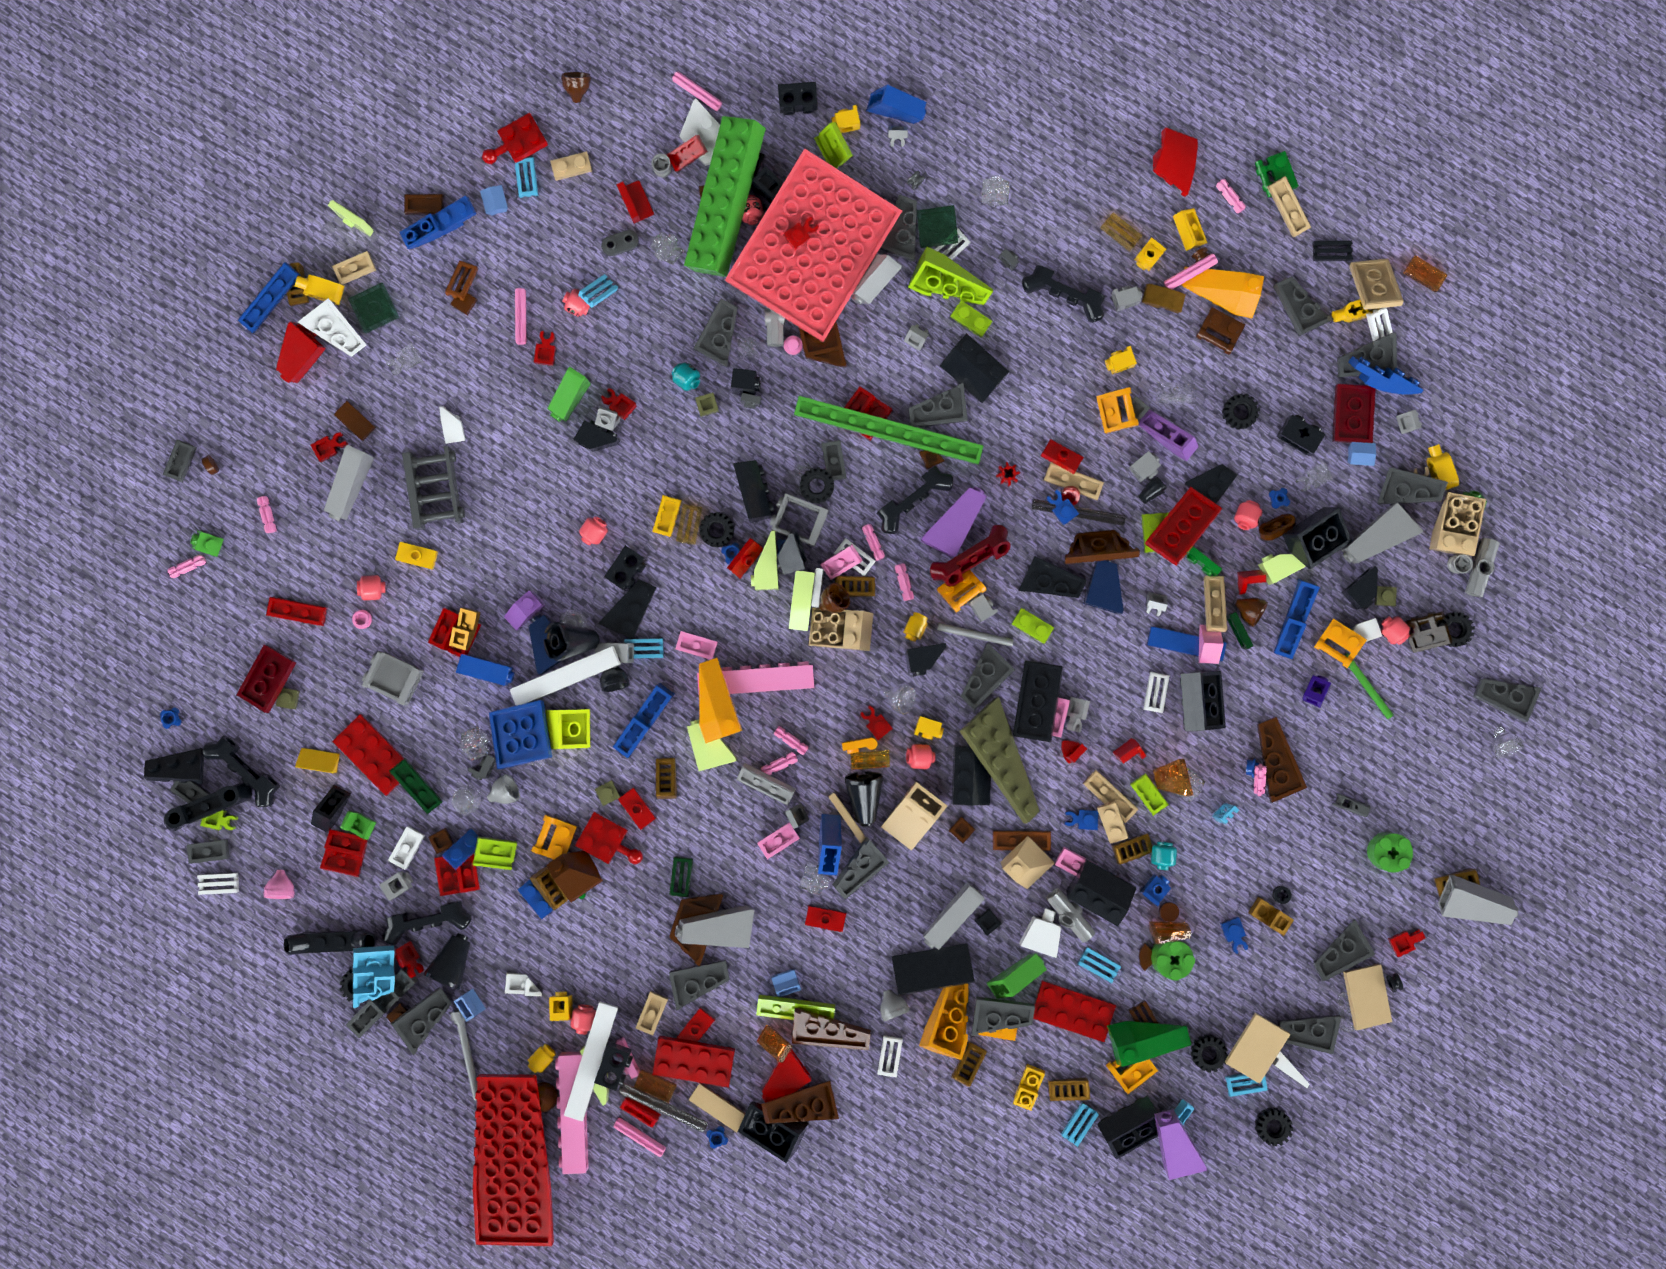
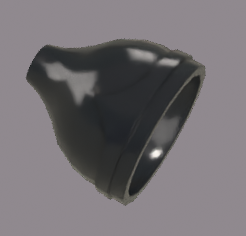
(614, 680)

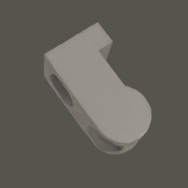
(623, 650)

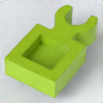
(219, 820)

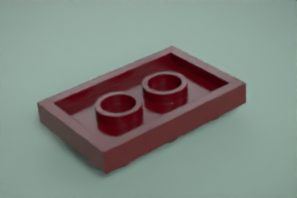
(1353, 413)
(266, 678)

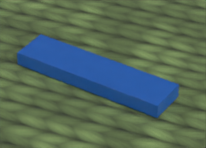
(269, 297)
(1176, 641)

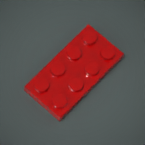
(1183, 526)
(370, 753)
(1073, 1011)
(693, 1061)

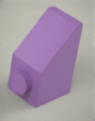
(524, 610)

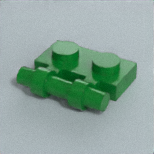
(1279, 167)

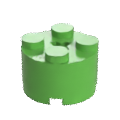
(1397, 860)
(1182, 962)

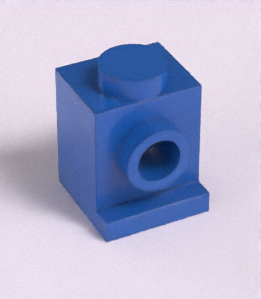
(1149, 889)

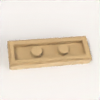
(1289, 206)
(1086, 485)
(1215, 604)
(1108, 793)
(847, 817)
(717, 1107)

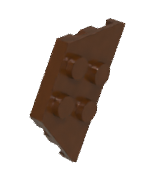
(826, 352)
(1099, 547)
(694, 907)

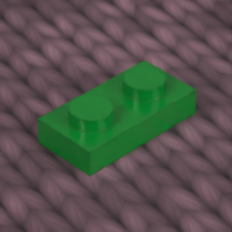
(1208, 566)

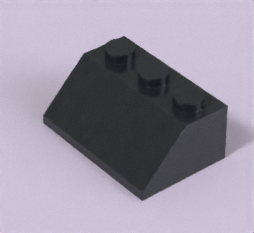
(974, 368)
(753, 490)
(1318, 536)
(923, 658)
(1202, 701)
(970, 779)
(1101, 892)
(1130, 1127)

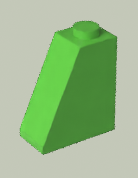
(568, 395)
(1017, 976)

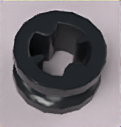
(1285, 899)
(1394, 982)

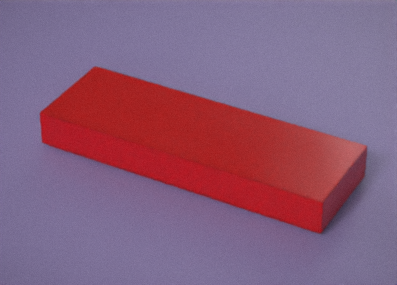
(296, 611)

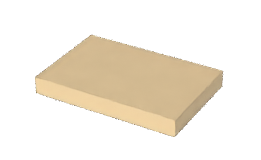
(1376, 284)
(1367, 996)
(1257, 1048)

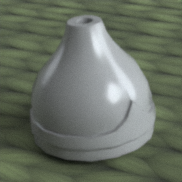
(504, 790)
(892, 1006)

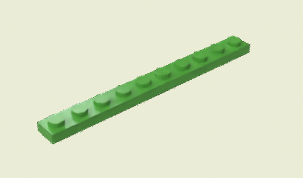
(888, 430)

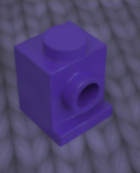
(1316, 683)

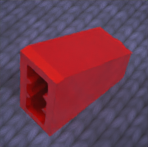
(297, 353)
(786, 1078)

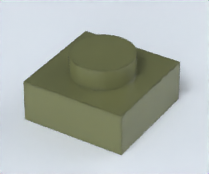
(706, 404)
(1386, 596)
(288, 698)
(607, 792)

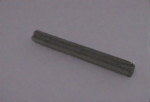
(1084, 513)
(663, 1107)

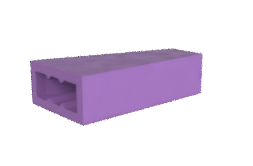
(952, 528)
(1177, 1149)

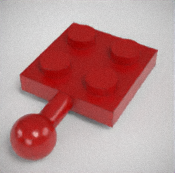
(519, 138)
(604, 838)

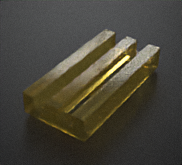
(1137, 235)
(682, 520)
(870, 760)

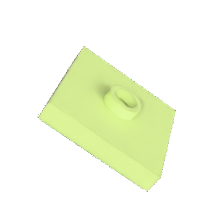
(350, 218)

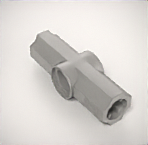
(774, 328)
(1478, 579)
(1070, 915)

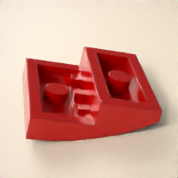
(867, 403)
(442, 633)
(344, 853)
(456, 881)

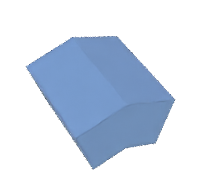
(494, 200)
(1362, 453)
(786, 983)
(469, 1005)

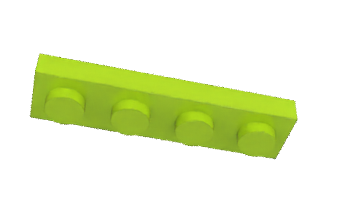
(785, 1007)

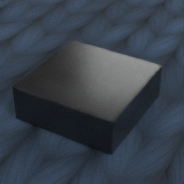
(988, 922)

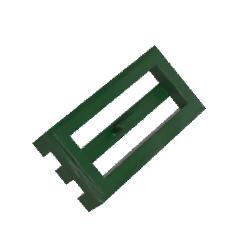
(1239, 631)
(688, 879)

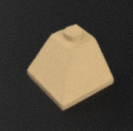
(1026, 863)

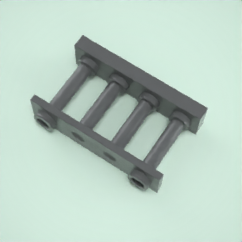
(414, 481)

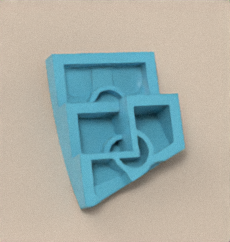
(372, 973)

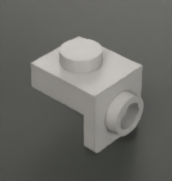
(607, 418)

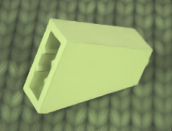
(711, 753)

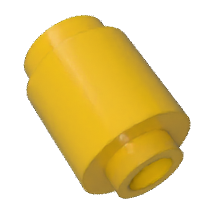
(915, 627)
(541, 1058)

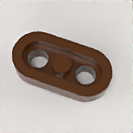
(1276, 527)

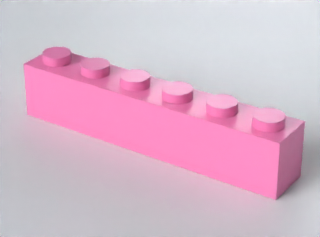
(767, 678)
(573, 1132)

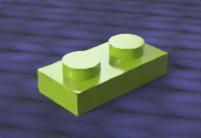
(971, 319)
(1032, 625)

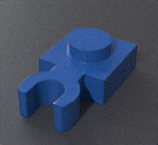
(1063, 509)
(1086, 819)
(1233, 932)

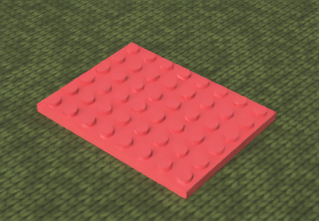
(821, 275)

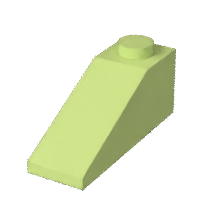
(1279, 566)
(766, 570)

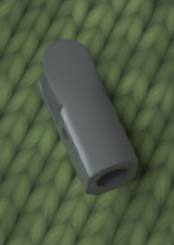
(1353, 805)

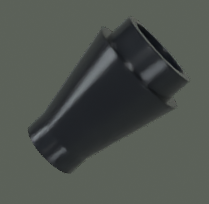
(1152, 490)

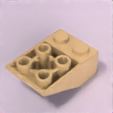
(1458, 525)
(841, 630)
(914, 815)

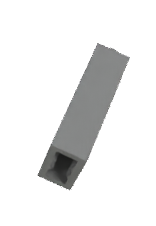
(347, 482)
(1384, 532)
(1477, 903)
(953, 916)
(719, 928)

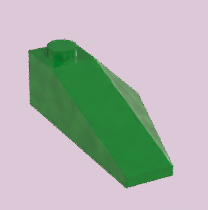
(1142, 1041)

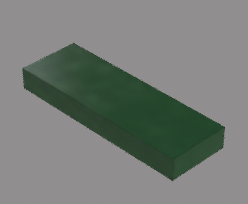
(416, 786)

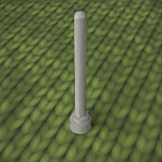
(458, 1019)

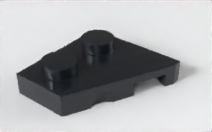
(1213, 482)

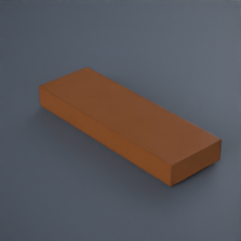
(1010, 839)

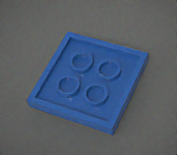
(520, 734)

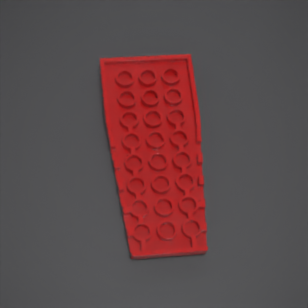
(510, 1164)

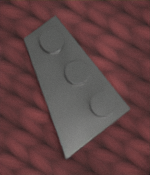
(903, 233)
(1300, 308)
(717, 334)
(1379, 352)
(941, 409)
(1410, 488)
(986, 677)
(1509, 698)
(860, 868)
(1344, 952)
(696, 981)
(1000, 1014)
(420, 1019)
(1313, 1032)

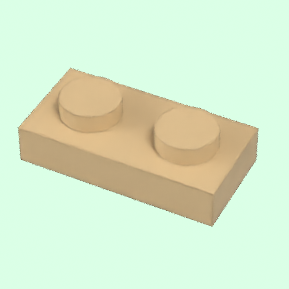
(571, 166)
(354, 268)
(1112, 822)
(651, 1013)

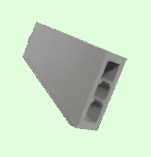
(876, 277)

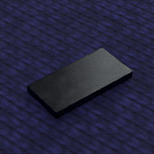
(1038, 701)
(933, 969)

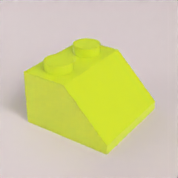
(568, 728)

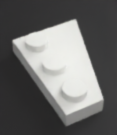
(333, 328)

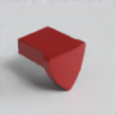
(1249, 577)
(1072, 750)
(1129, 750)

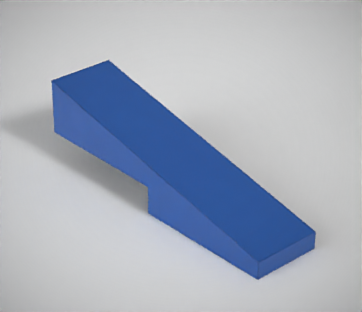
(1295, 619)
(643, 720)

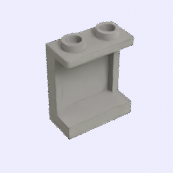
(392, 677)

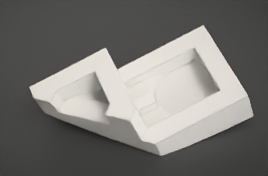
(451, 426)
(1368, 629)
(520, 984)

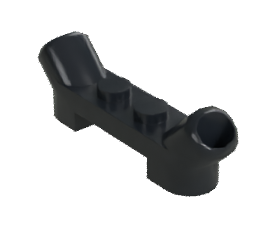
(1090, 301)
(891, 513)
(226, 749)
(207, 806)
(399, 923)
(328, 941)

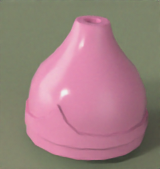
(279, 887)

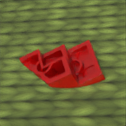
(1176, 159)

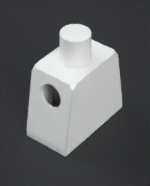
(1042, 934)

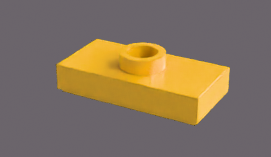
(666, 516)
(416, 555)

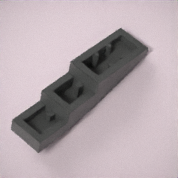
(375, 1009)

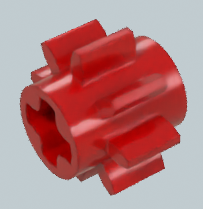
(1007, 468)

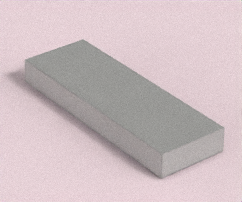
(766, 784)

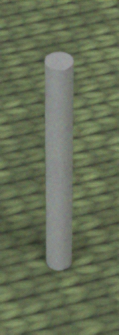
(975, 634)

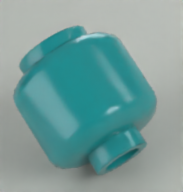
(686, 376)
(1163, 855)

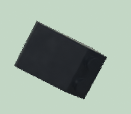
(776, 1138)

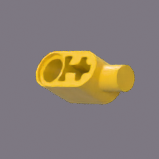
(320, 288)
(1344, 315)
(1442, 466)

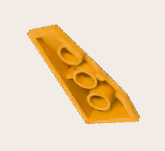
(1228, 289)
(716, 706)
(947, 1023)

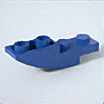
(439, 224)
(1385, 380)

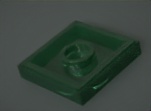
(937, 226)
(373, 308)

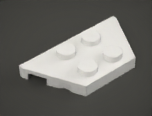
(703, 124)

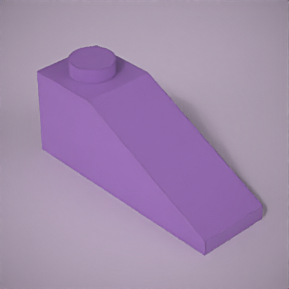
(1169, 435)

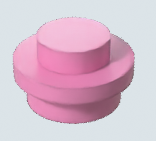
(793, 345)
(362, 619)

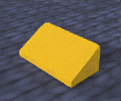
(1189, 229)
(317, 760)

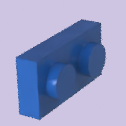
(461, 850)
(535, 899)

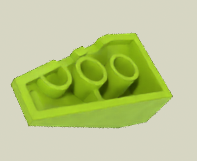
(943, 276)

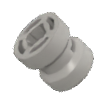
(660, 161)
(1464, 564)

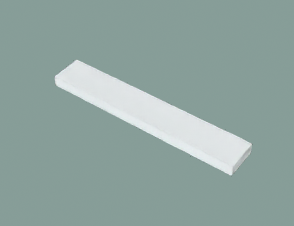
(565, 676)
(591, 1061)

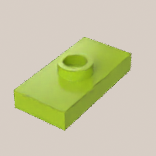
(1149, 794)

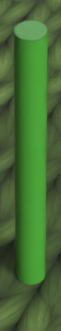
(1370, 689)

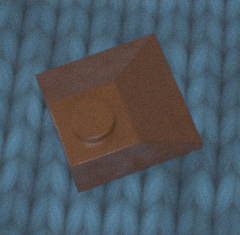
(574, 873)

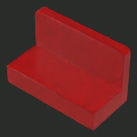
(635, 201)

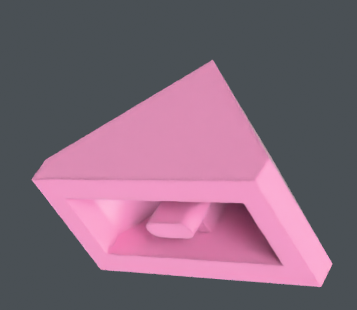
(1209, 646)

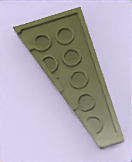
(996, 749)

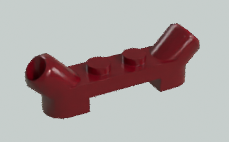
(951, 571)

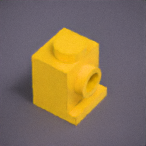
(847, 119)
(1153, 247)
(1121, 360)
(928, 728)
(558, 1013)

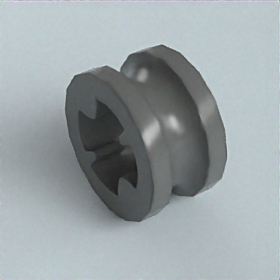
(915, 180)

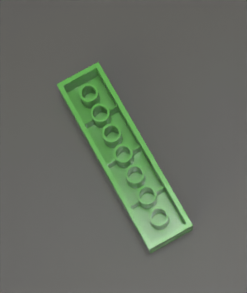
(724, 196)

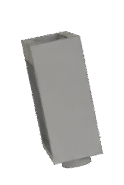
(782, 504)

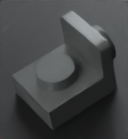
(486, 764)

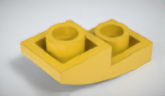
(1028, 1087)

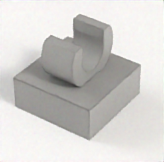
(897, 132)
(916, 337)
(1408, 421)
(1157, 602)

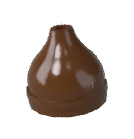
(576, 84)
(834, 598)
(1251, 609)
(547, 1096)

